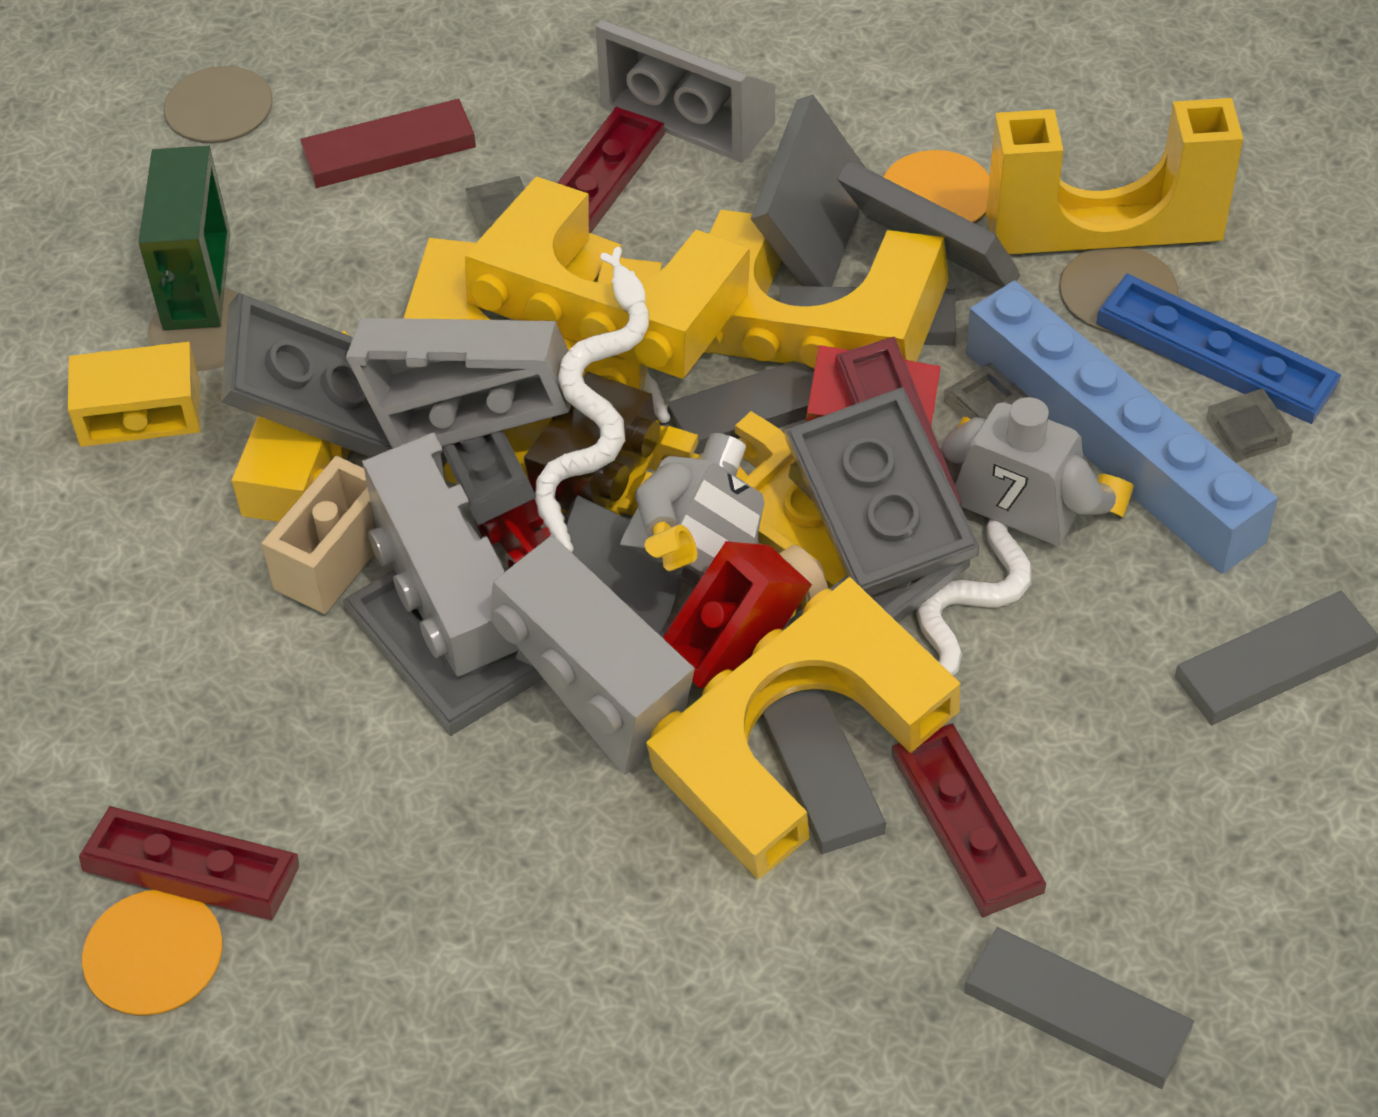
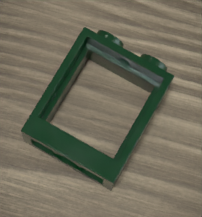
(186, 235)

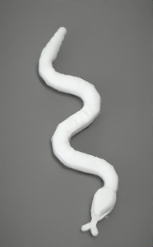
(631, 298)
(975, 594)

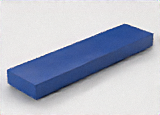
(1217, 348)

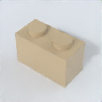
(322, 538)

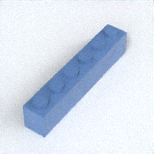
(1124, 427)

